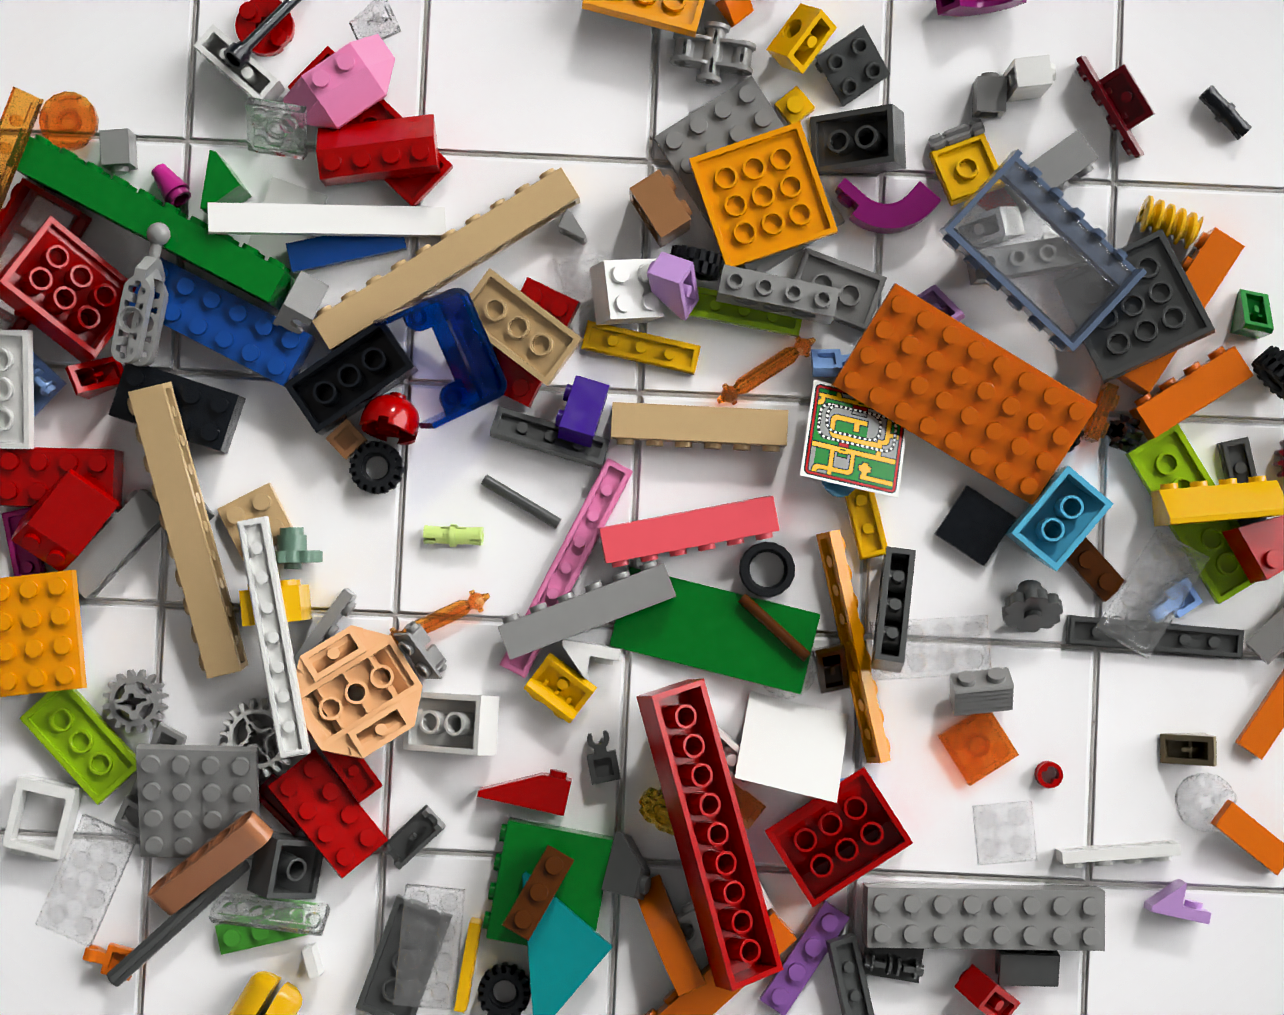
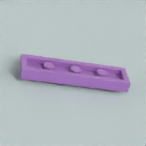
(804, 958)

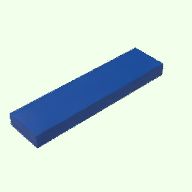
(335, 250)

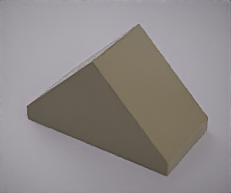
(1188, 749)

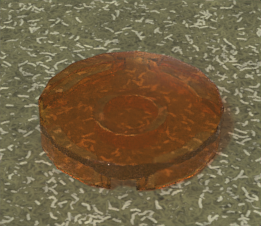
(68, 120)

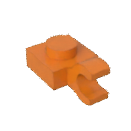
(108, 958)

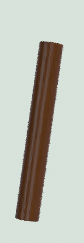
(774, 627)

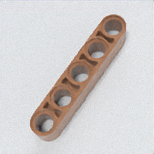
(210, 862)

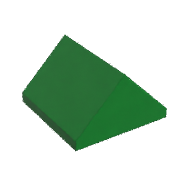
(221, 183)

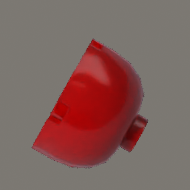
(391, 417)

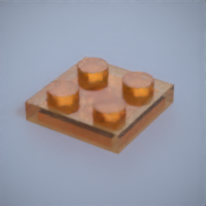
(977, 746)

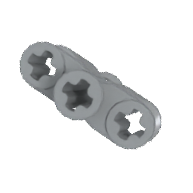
(723, 55)

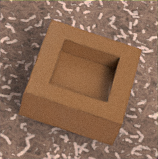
(346, 439)

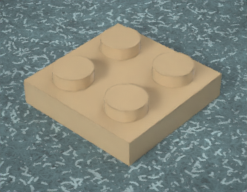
(252, 505)

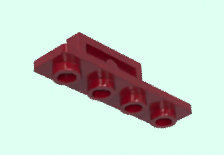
(1121, 99)

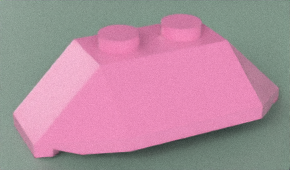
(344, 83)

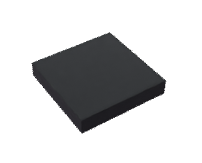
(975, 525)

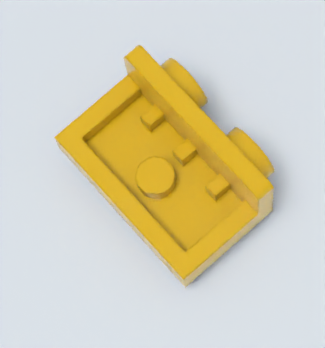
(559, 688)

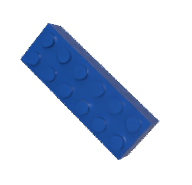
(231, 326)

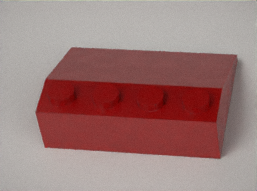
(64, 290)
(838, 842)

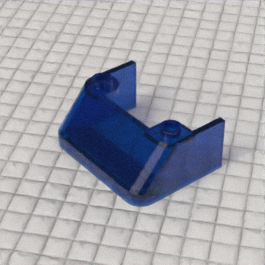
(465, 348)

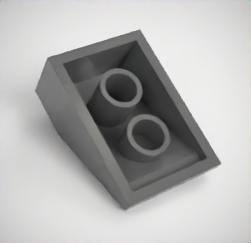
(859, 141)

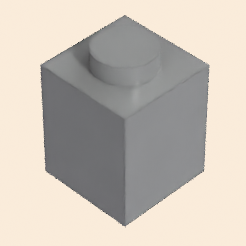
(989, 96)
(118, 150)

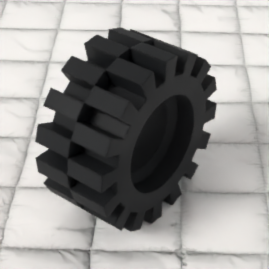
(706, 263)
(1271, 369)
(360, 459)
(507, 973)

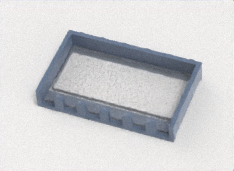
(1041, 253)

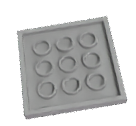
(192, 794)

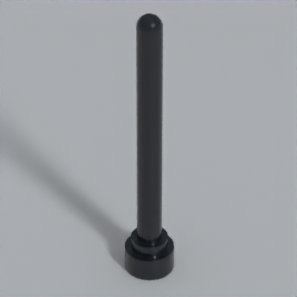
(238, 53)

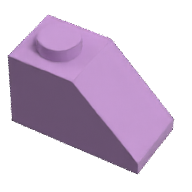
(674, 283)

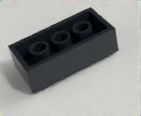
(350, 377)
(205, 411)

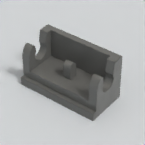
(413, 836)
(1027, 967)

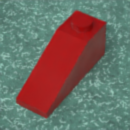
(539, 791)

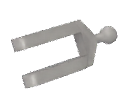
(152, 279)

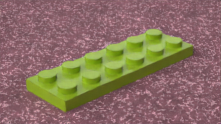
(1173, 460)

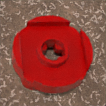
(252, 14)

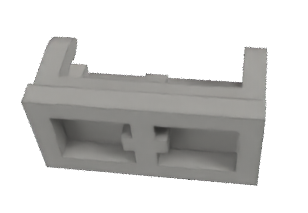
(301, 302)

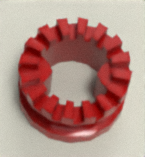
(1043, 767)

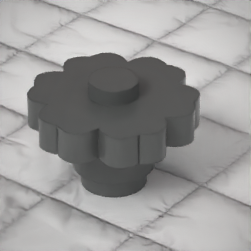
(1031, 607)

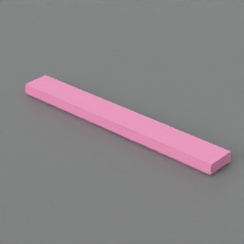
(576, 548)

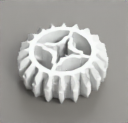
(246, 713)

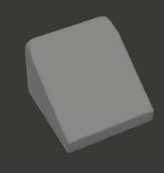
(570, 227)

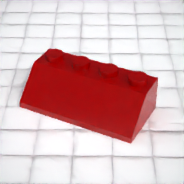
(378, 150)

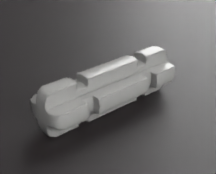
(956, 134)

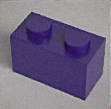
(582, 411)

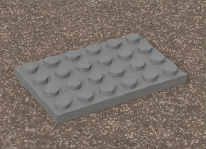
(721, 122)

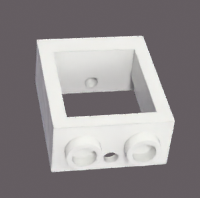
(70, 792)

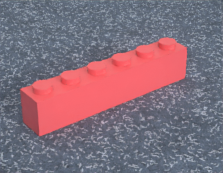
(689, 529)

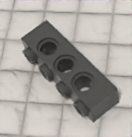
(893, 609)

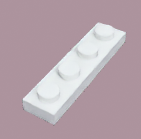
(1129, 852)

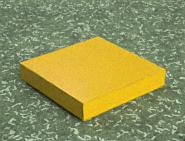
(963, 167)

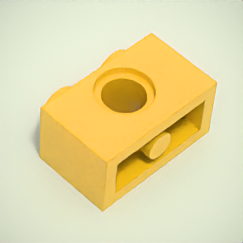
(801, 38)

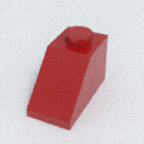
(985, 992)

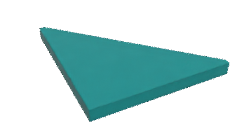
(561, 956)

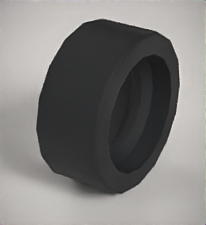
(782, 585)

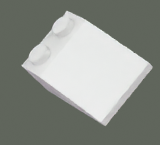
(455, 724)

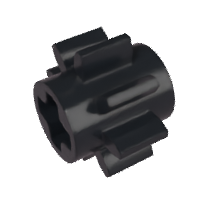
(1124, 433)

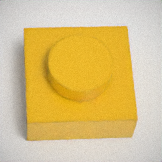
(794, 106)

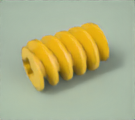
(1169, 221)

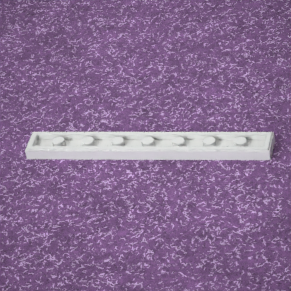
(325, 220)
(273, 637)

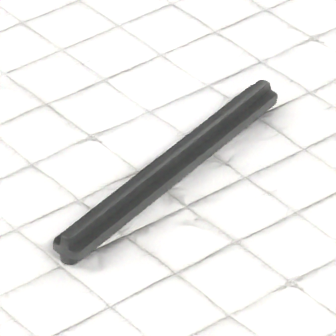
(173, 926)

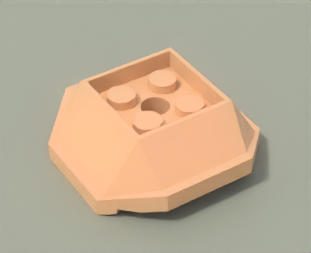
(379, 669)

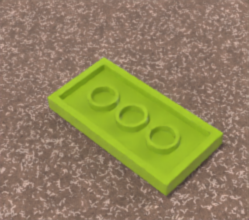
(81, 742)

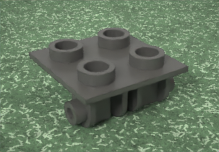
(852, 65)
(894, 963)

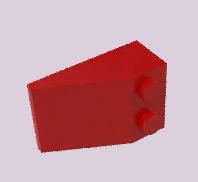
(64, 520)

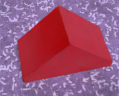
(94, 376)

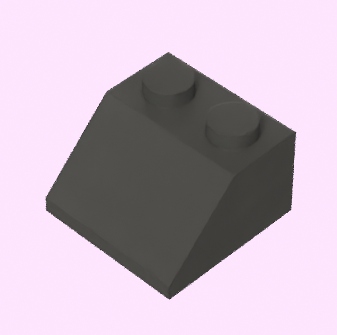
(286, 868)

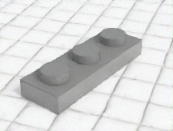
(327, 626)

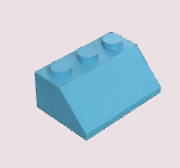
(1059, 518)

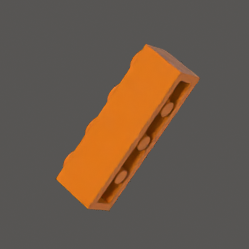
(1191, 392)

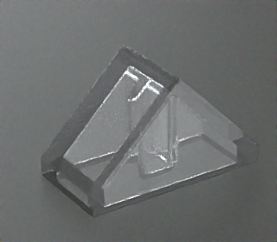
(375, 19)

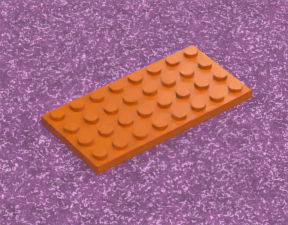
(964, 394)

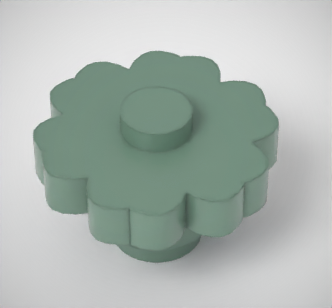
(293, 549)

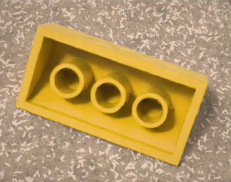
(1217, 502)

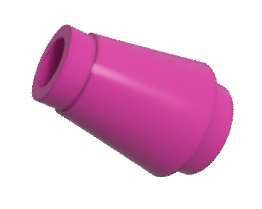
(171, 186)

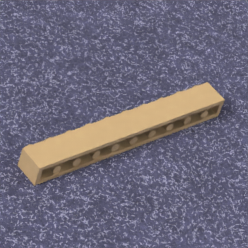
(449, 258)
(188, 529)

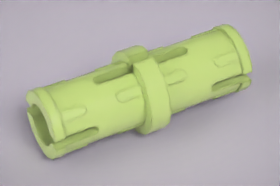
(453, 535)

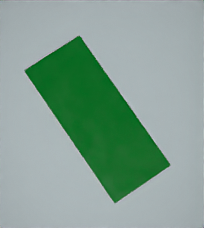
(717, 634)

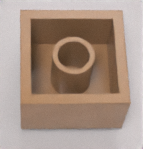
(660, 208)

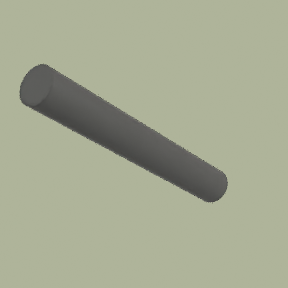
(521, 501)

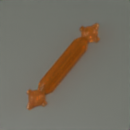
(766, 370)
(448, 613)

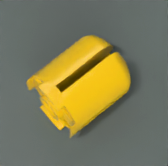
(258, 993)

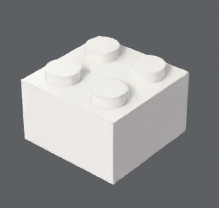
(624, 292)

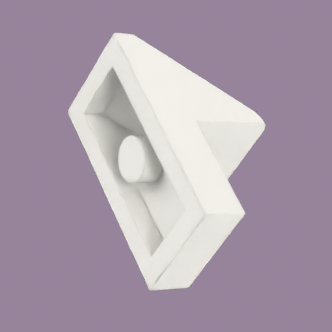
(581, 652)

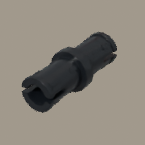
(1225, 112)

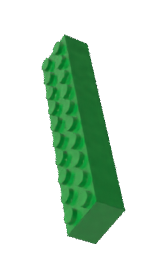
(136, 211)

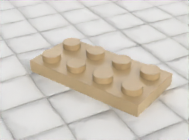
(523, 328)

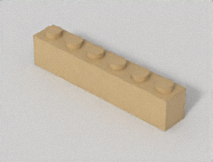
(699, 425)

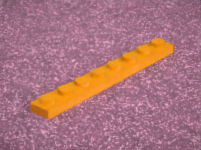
(851, 634)

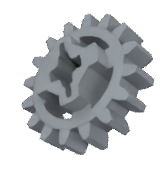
(136, 711)

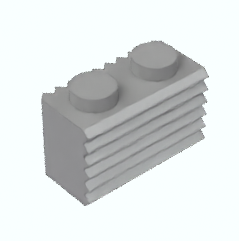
(981, 691)

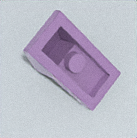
(1170, 902)

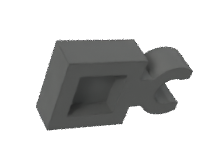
(602, 763)

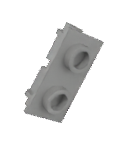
(428, 661)

